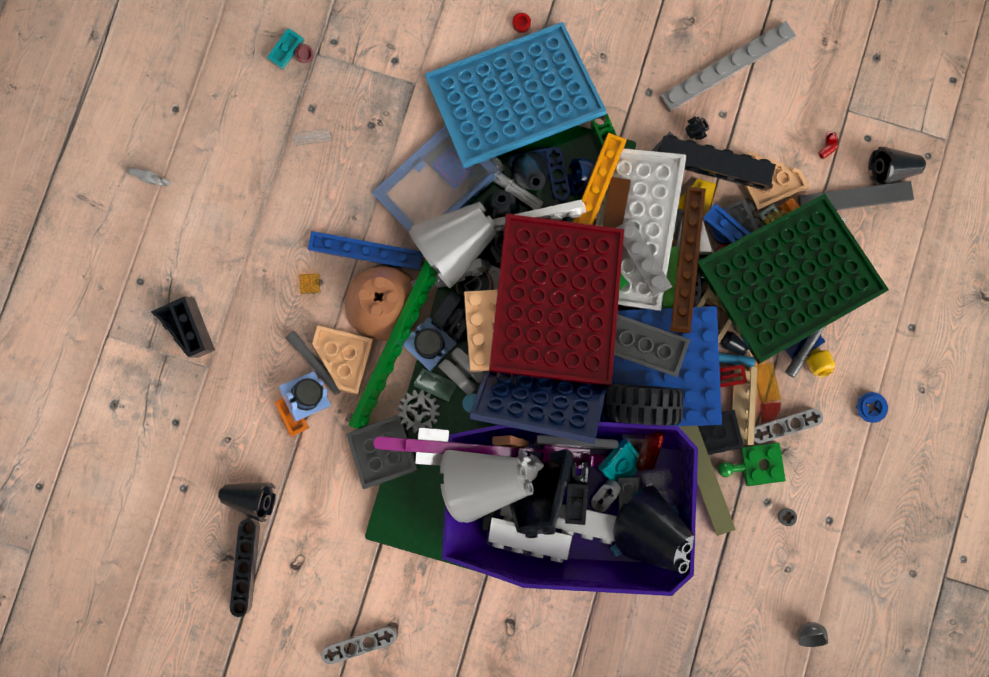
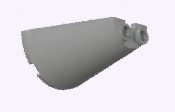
(454, 240)
(481, 483)

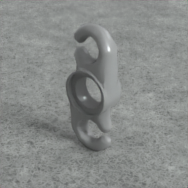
(148, 177)

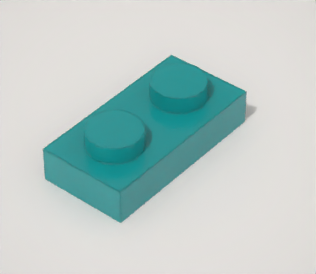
(285, 48)

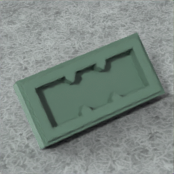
(435, 384)

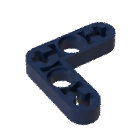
(546, 153)

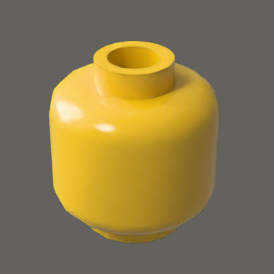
(821, 363)

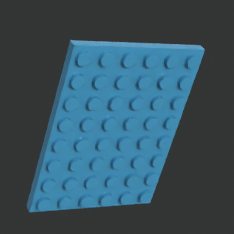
(514, 94)

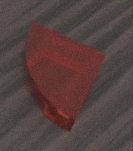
(769, 411)

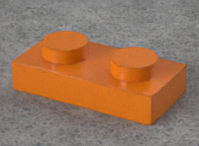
(293, 427)

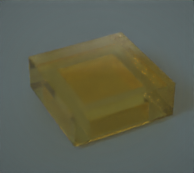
(309, 283)

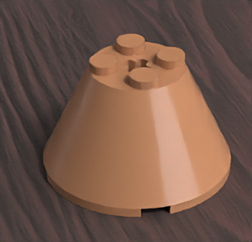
(362, 302)

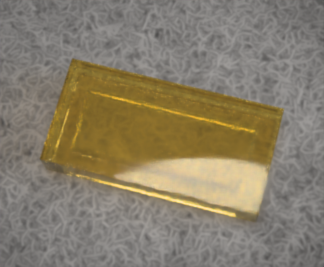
(767, 383)

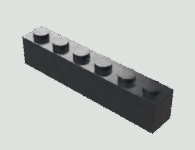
(721, 163)

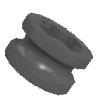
(791, 521)

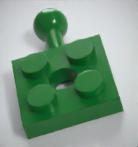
(750, 458)

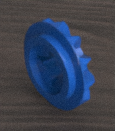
(880, 405)

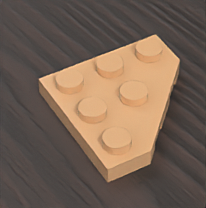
(783, 185)
(343, 356)

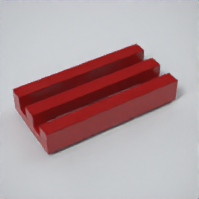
(743, 374)

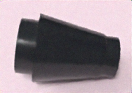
(733, 343)

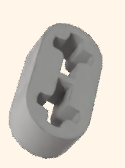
(608, 498)

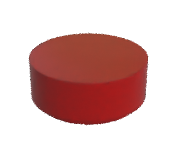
(521, 22)

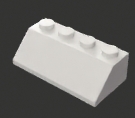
(505, 533)

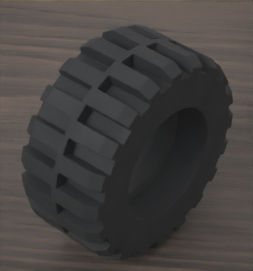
(643, 404)

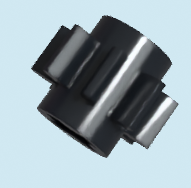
(697, 128)

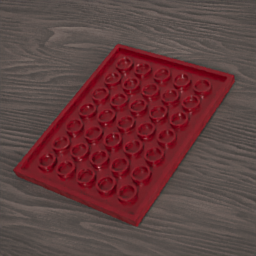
(557, 300)

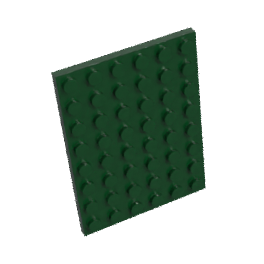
(791, 278)

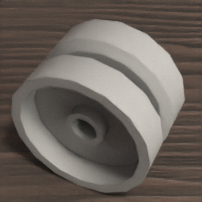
(461, 372)

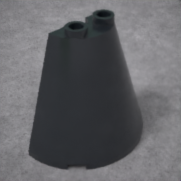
(540, 511)
(653, 532)

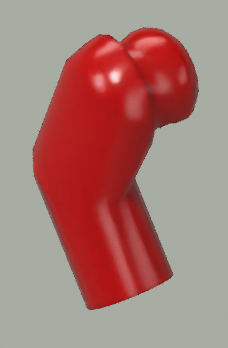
(831, 145)

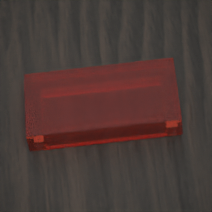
(650, 451)

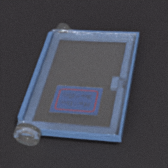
(434, 182)

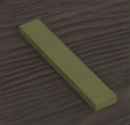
(709, 485)

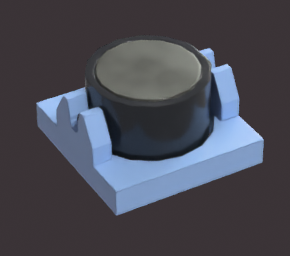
(429, 344)
(306, 395)

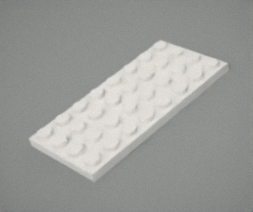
(653, 209)

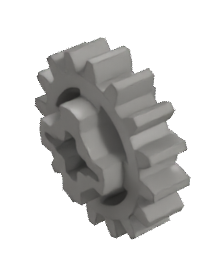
(410, 410)

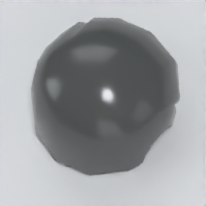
(812, 635)

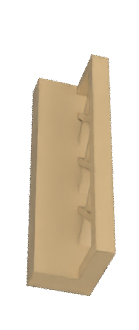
(744, 402)

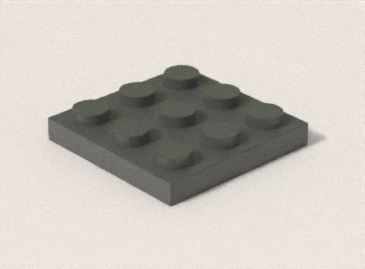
(380, 465)

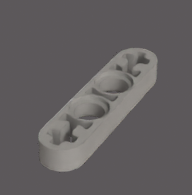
(786, 427)
(360, 648)

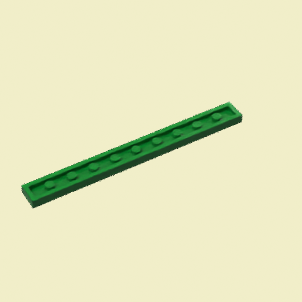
(393, 346)

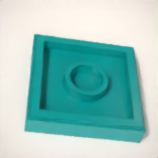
(620, 462)

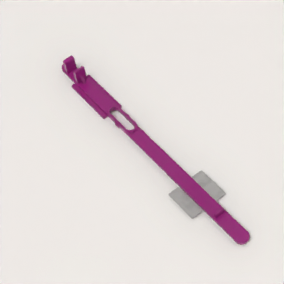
(433, 443)

